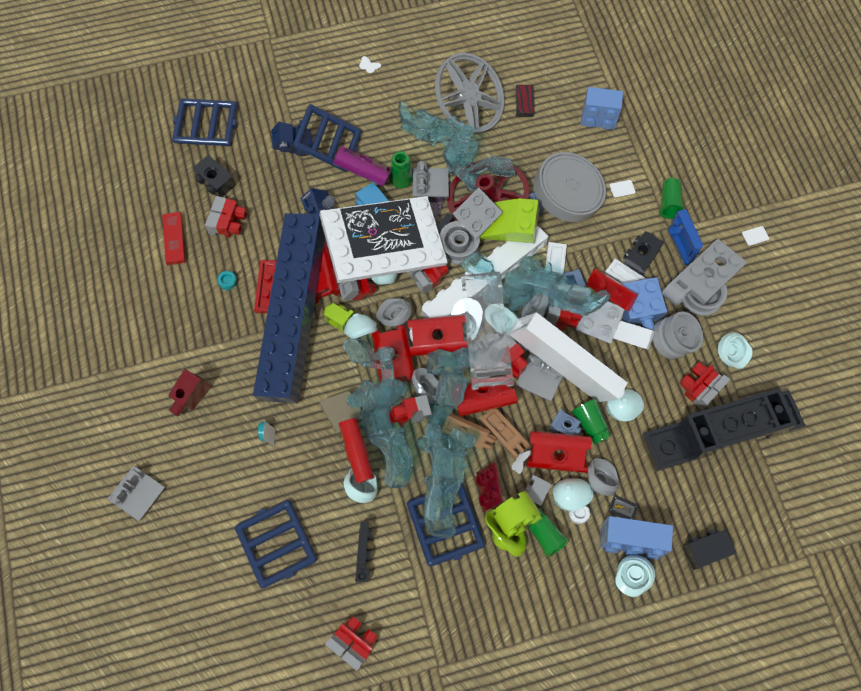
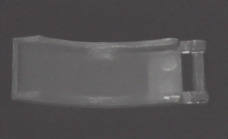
(486, 330)

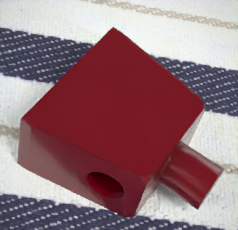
(187, 392)

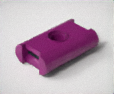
(361, 166)

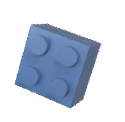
(601, 108)

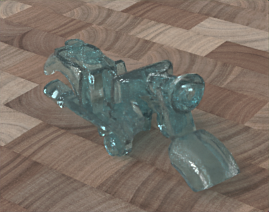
(459, 147)
(528, 281)
(375, 410)
(447, 456)

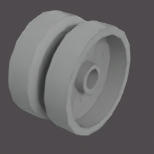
(677, 335)

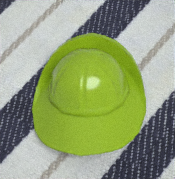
(514, 545)

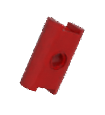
(327, 279)
(425, 328)
(399, 341)
(486, 399)
(356, 450)
(572, 457)

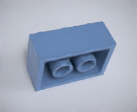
(636, 537)

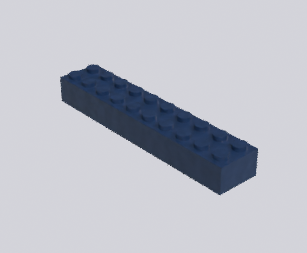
(290, 309)

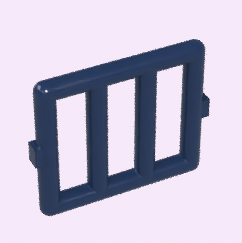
(210, 140)
(313, 150)
(455, 554)
(256, 564)

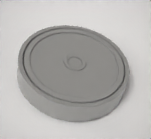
(569, 187)

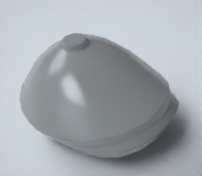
(394, 312)
(425, 384)
(603, 477)

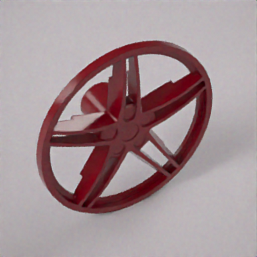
(490, 187)

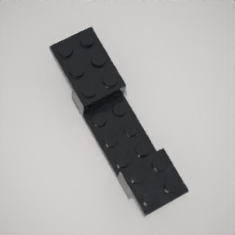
(723, 426)

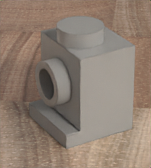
(537, 490)

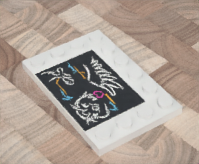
(382, 238)

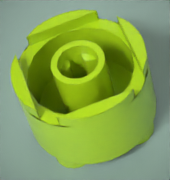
(516, 514)

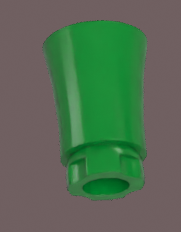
(401, 173)
(671, 198)
(592, 421)
(548, 536)

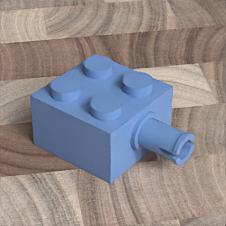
(648, 305)

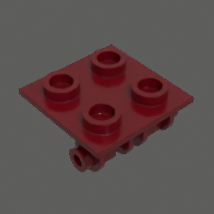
(489, 487)

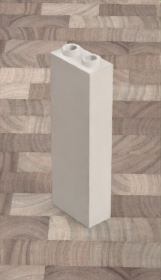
(568, 358)

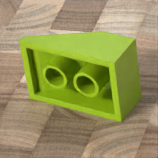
(515, 223)

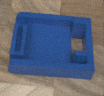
(685, 238)

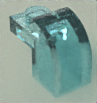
(444, 361)

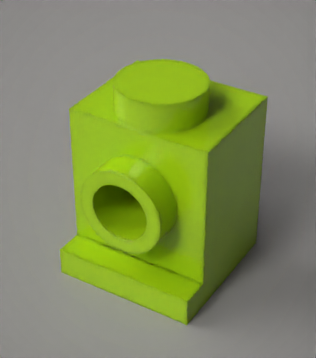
(337, 316)

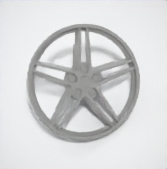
(468, 91)

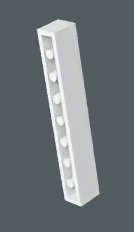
(503, 259)

